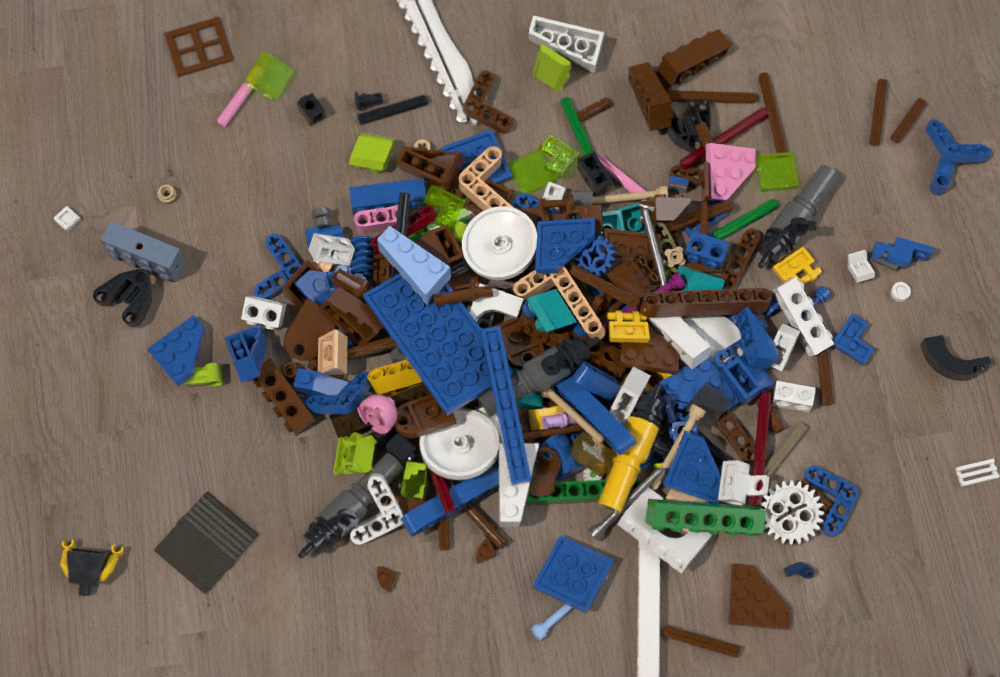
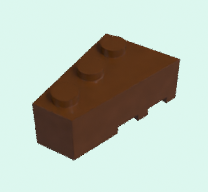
(435, 166)
(351, 316)

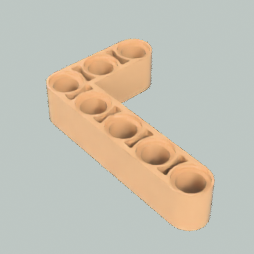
(477, 180)
(569, 293)

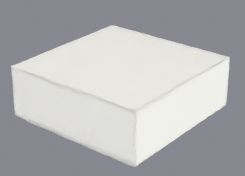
(67, 219)

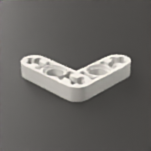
(386, 511)

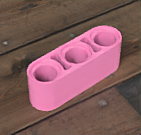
(372, 216)

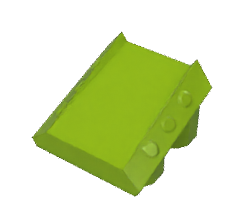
(551, 68)
(372, 152)
(354, 454)

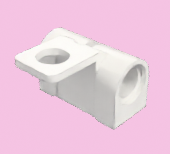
(738, 484)

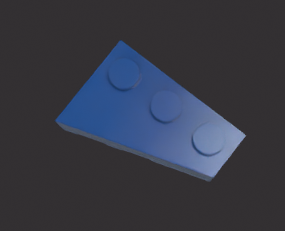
(247, 351)

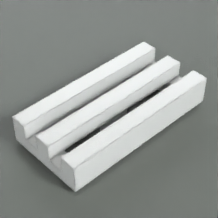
(992, 468)

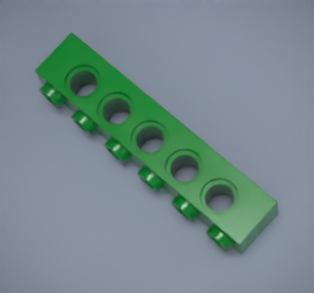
(658, 509)

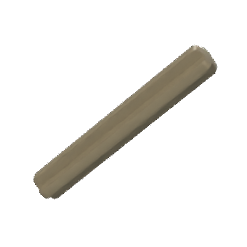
(784, 449)

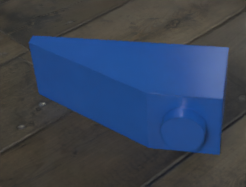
(316, 383)

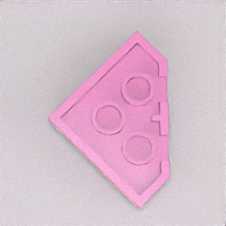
(727, 168)

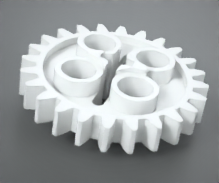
(800, 528)

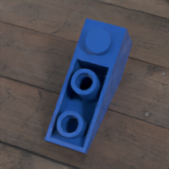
(757, 344)

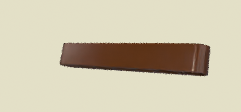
(704, 302)

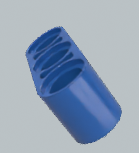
(597, 381)

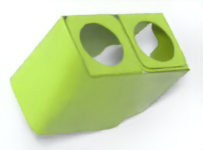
(415, 482)

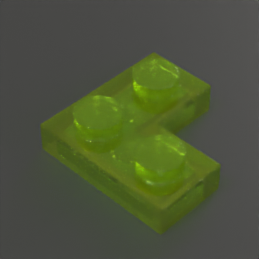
(562, 155)
(447, 203)

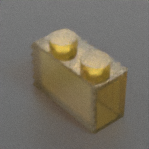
(592, 454)

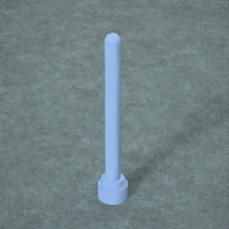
(540, 630)

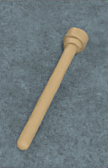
(629, 196)
(550, 393)
(695, 414)

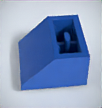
(746, 381)
(562, 446)

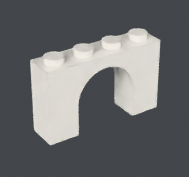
(500, 302)
(675, 551)

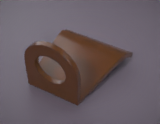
(545, 478)

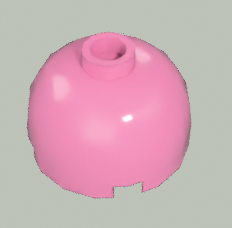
(379, 412)

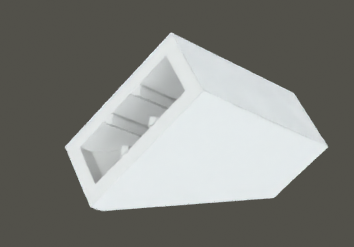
(629, 395)

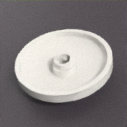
(500, 243)
(719, 333)
(463, 448)

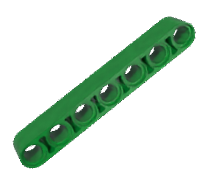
(565, 497)

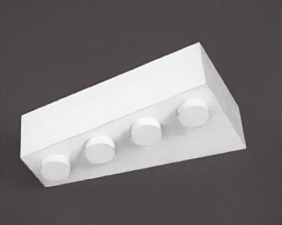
(513, 497)

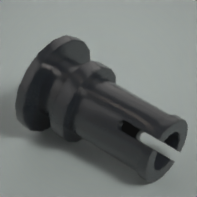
(367, 99)

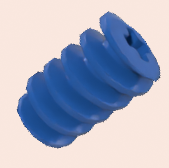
(361, 255)

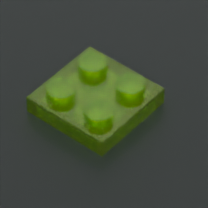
(269, 75)
(776, 171)
(529, 172)

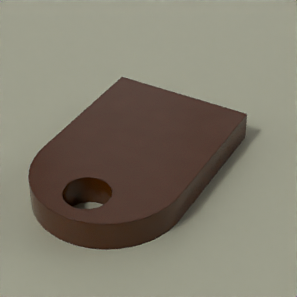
(306, 329)
(518, 344)
(423, 417)

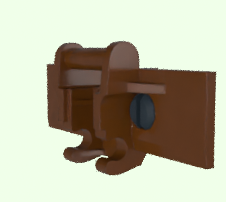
(542, 213)

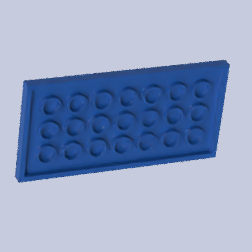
(436, 341)

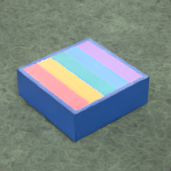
(678, 184)

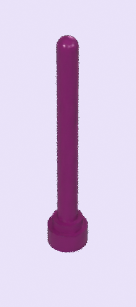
(675, 282)

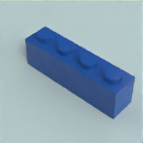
(387, 195)

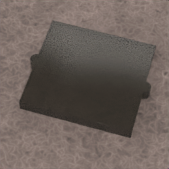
(710, 401)

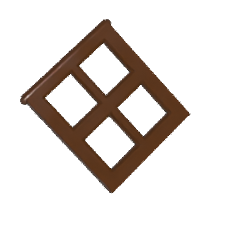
(198, 46)

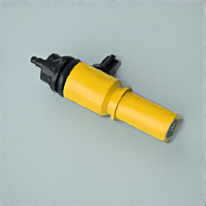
(643, 426)

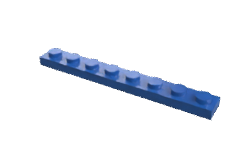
(505, 405)

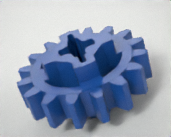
(603, 259)

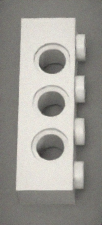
(783, 295)

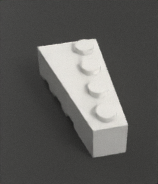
(569, 41)

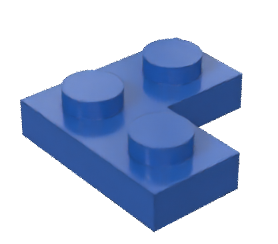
(849, 343)

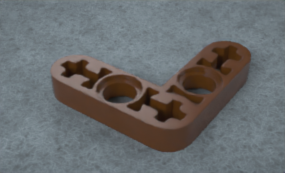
(478, 104)

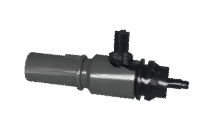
(797, 217)
(544, 370)
(348, 508)

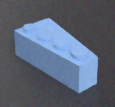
(415, 265)

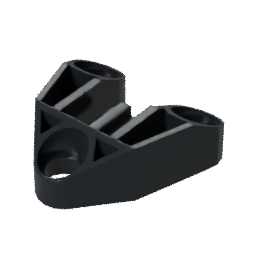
(676, 132)
(130, 292)

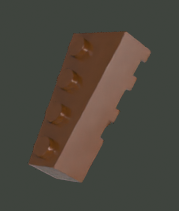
(692, 58)
(650, 96)

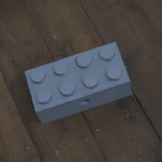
(143, 251)

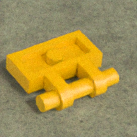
(796, 263)
(628, 331)

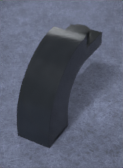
(949, 366)

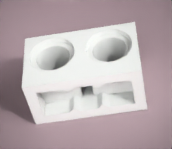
(331, 249)
(264, 307)
(784, 344)
(793, 396)

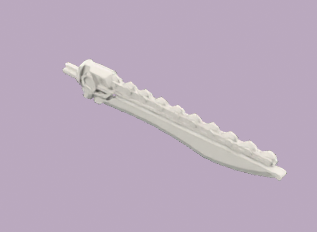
(453, 60)

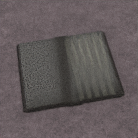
(206, 542)

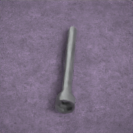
(654, 247)
(599, 529)

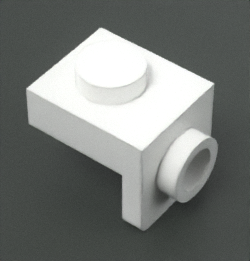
(859, 266)

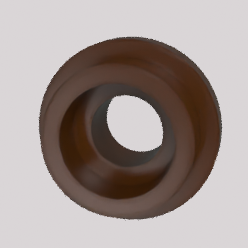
(289, 366)

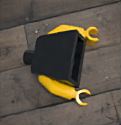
(88, 566)

